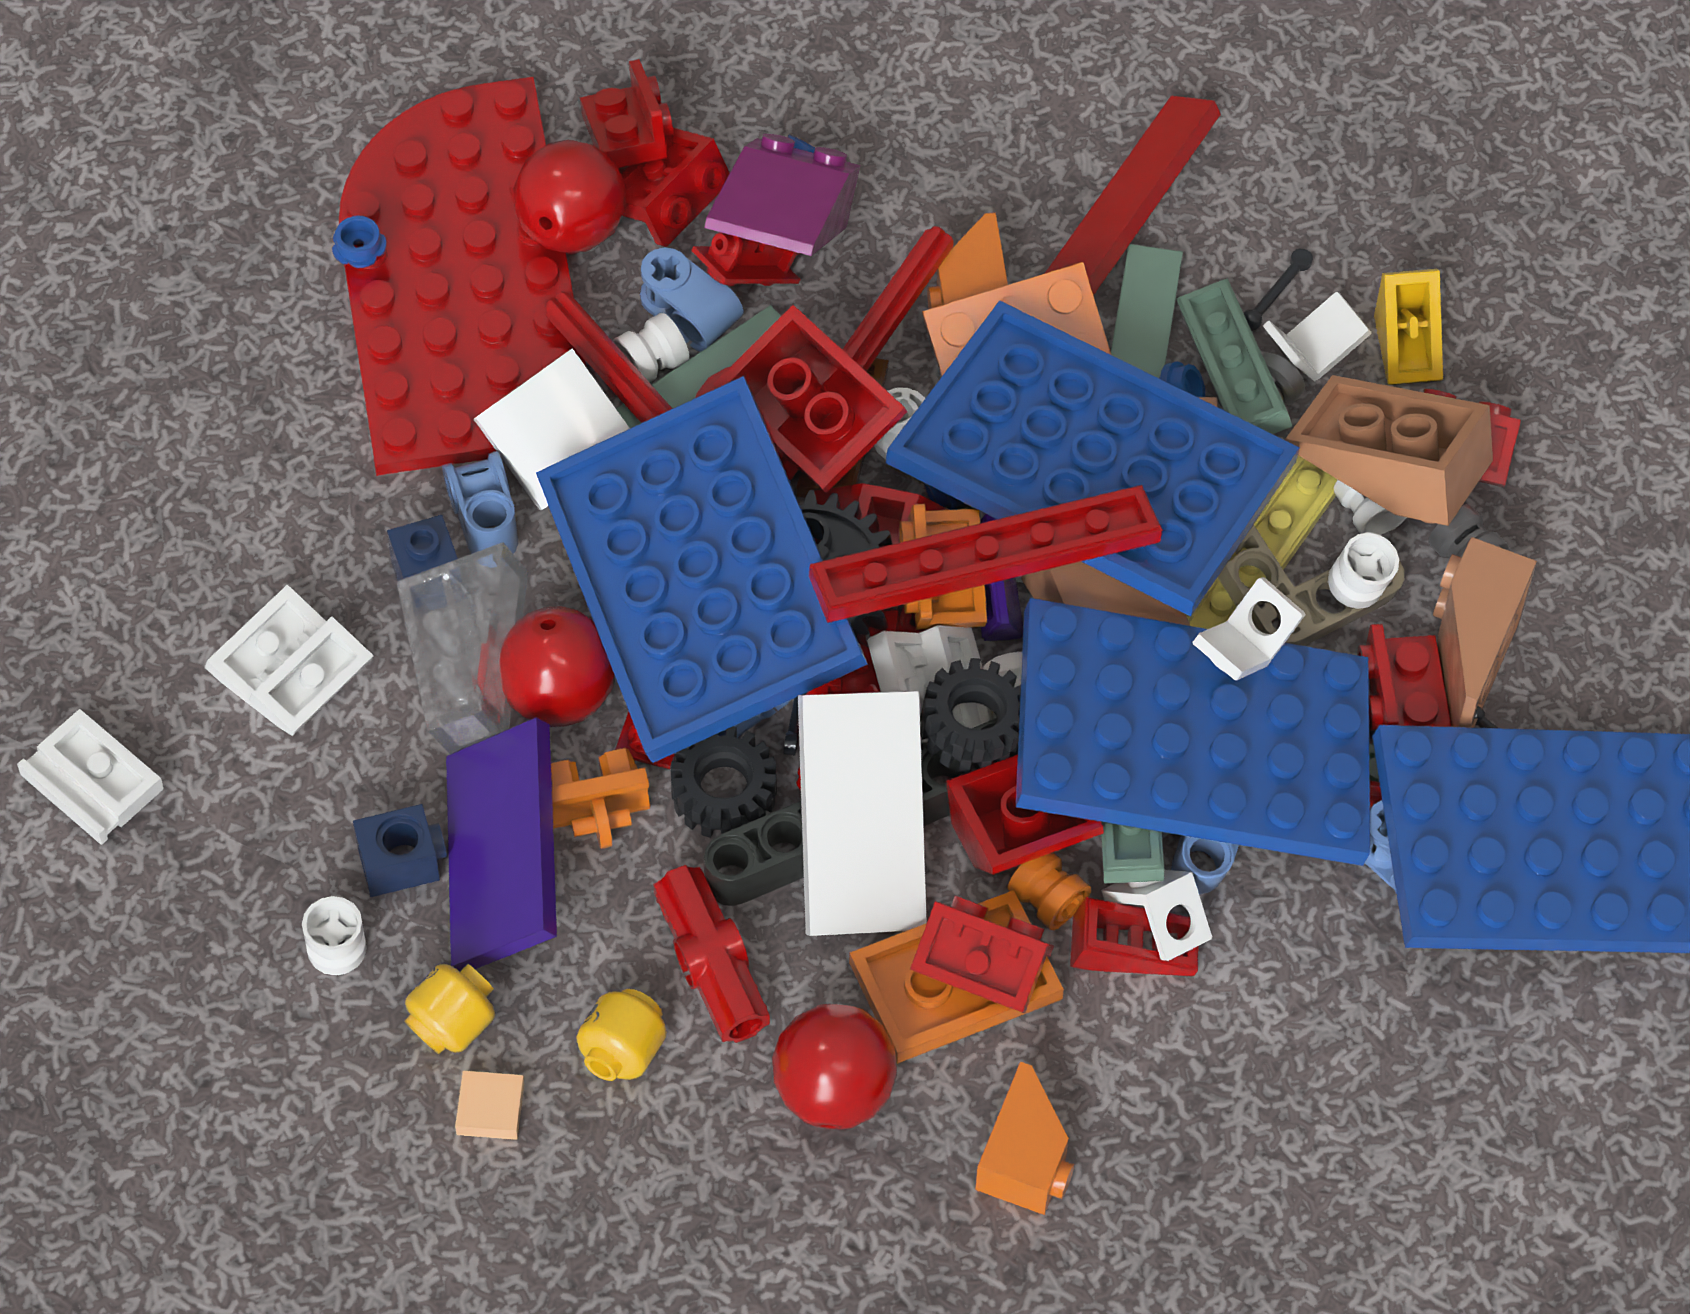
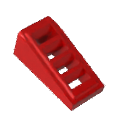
(1110, 956)

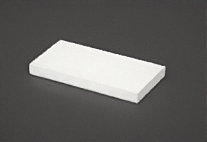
(862, 812)

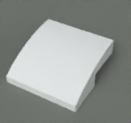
(549, 421)
(912, 659)
(288, 661)

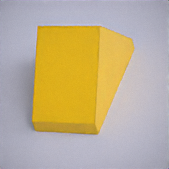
(1410, 326)

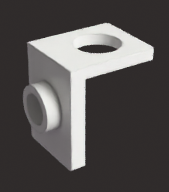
(1322, 337)
(1238, 645)
(1158, 900)

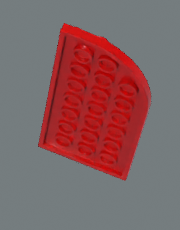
(461, 289)

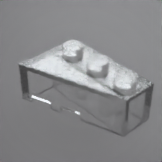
(456, 638)

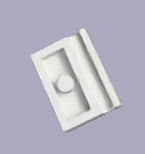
(90, 776)

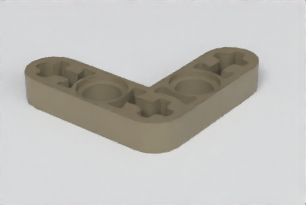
(1316, 620)

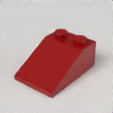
(814, 398)

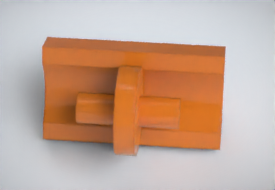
(601, 801)

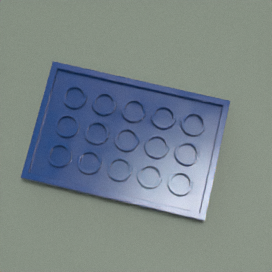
(1053, 420)
(697, 569)
(1155, 737)
(1538, 837)

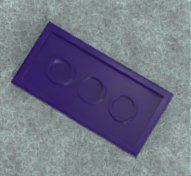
(501, 845)

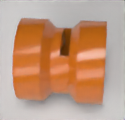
(1049, 889)

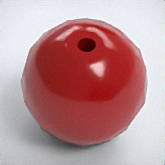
(569, 196)
(555, 666)
(834, 1066)

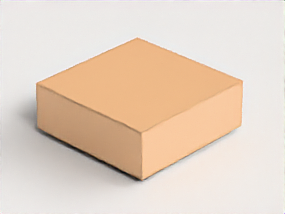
(489, 1105)

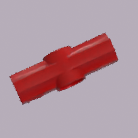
(711, 953)

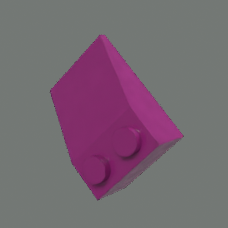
(786, 195)

